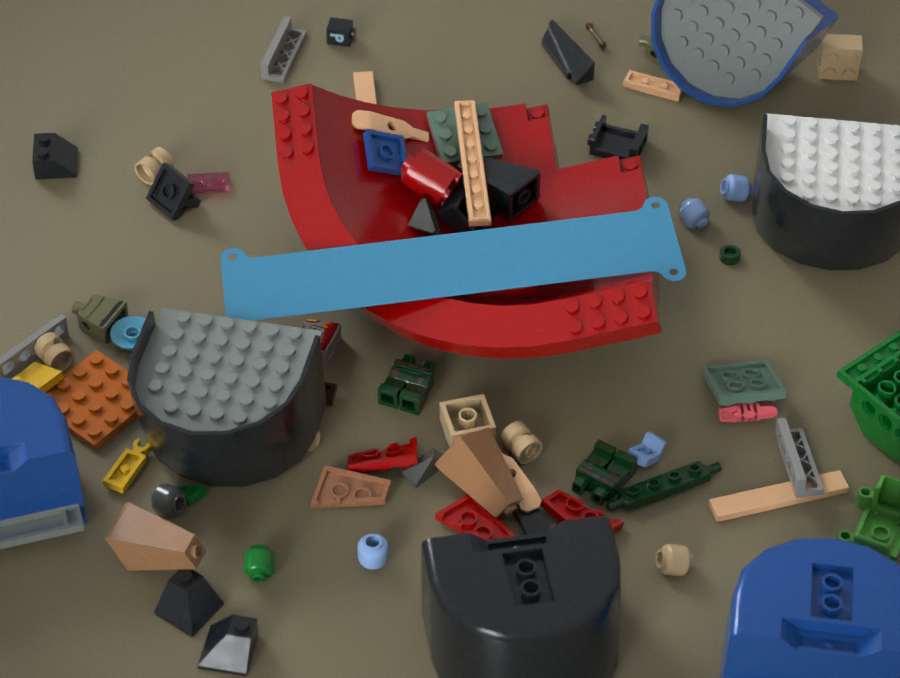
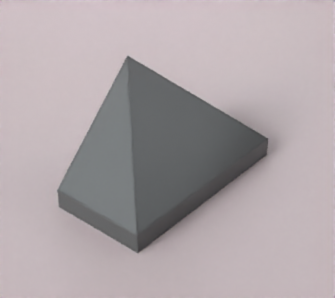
(425, 219)
(424, 469)

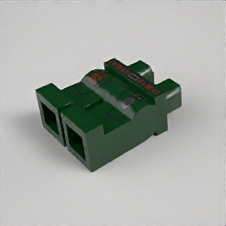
(407, 383)
(604, 472)

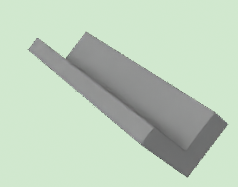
(277, 52)
(24, 354)
(794, 463)

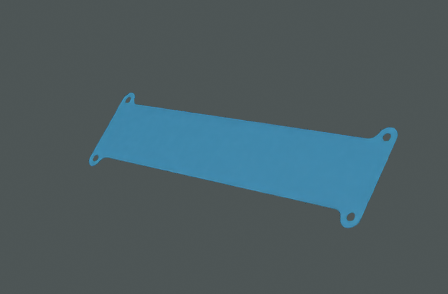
(452, 264)

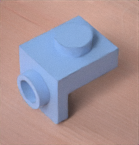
(649, 450)

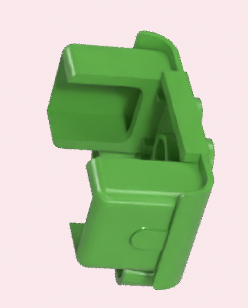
(880, 520)

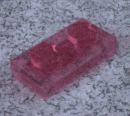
(210, 182)

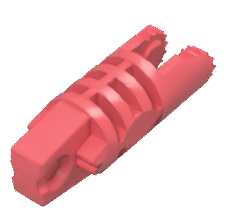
(747, 412)

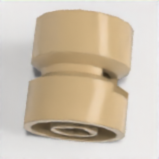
(150, 165)
(54, 351)
(520, 442)

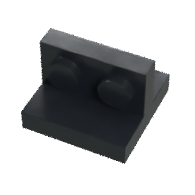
(172, 192)

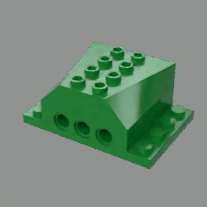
(877, 394)

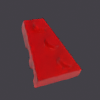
(392, 456)
(567, 507)
(470, 517)

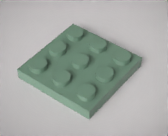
(445, 136)
(744, 382)

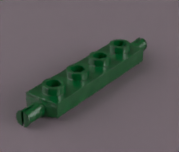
(663, 485)

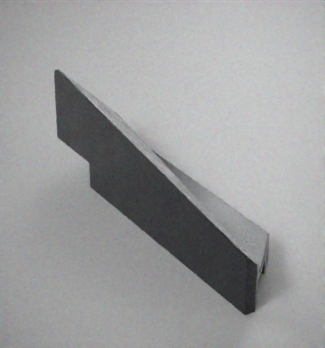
(568, 55)

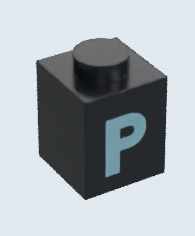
(340, 32)

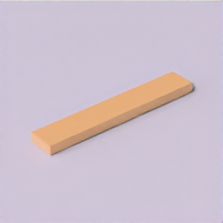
(772, 497)

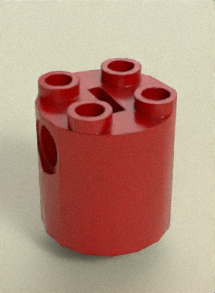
(429, 176)

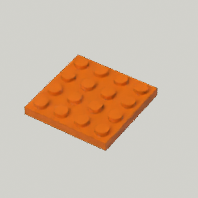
(95, 399)

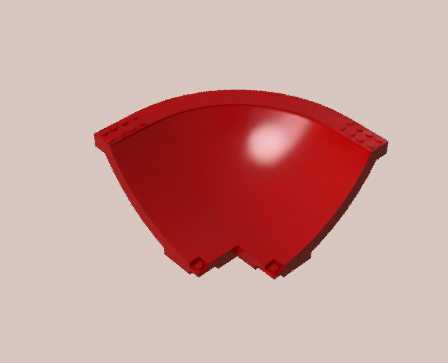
(345, 204)

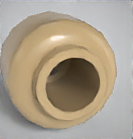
(674, 559)

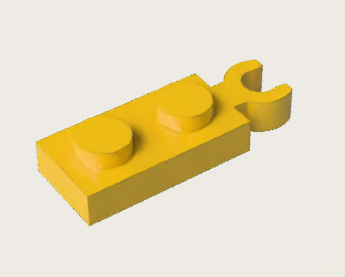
(127, 467)

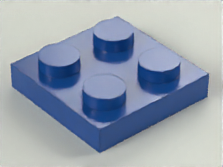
(384, 151)

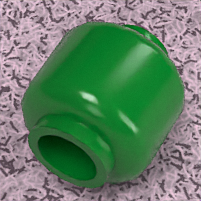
(259, 562)

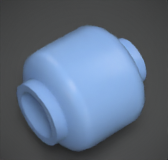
(736, 188)
(694, 213)
(373, 551)

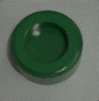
(729, 255)

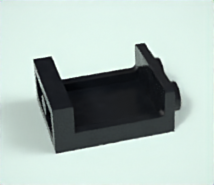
(616, 141)

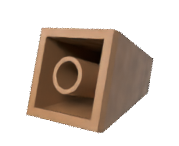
(482, 472)
(152, 542)

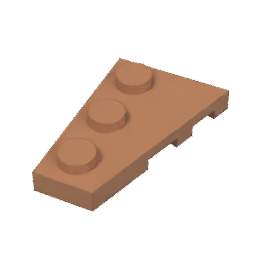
(349, 489)

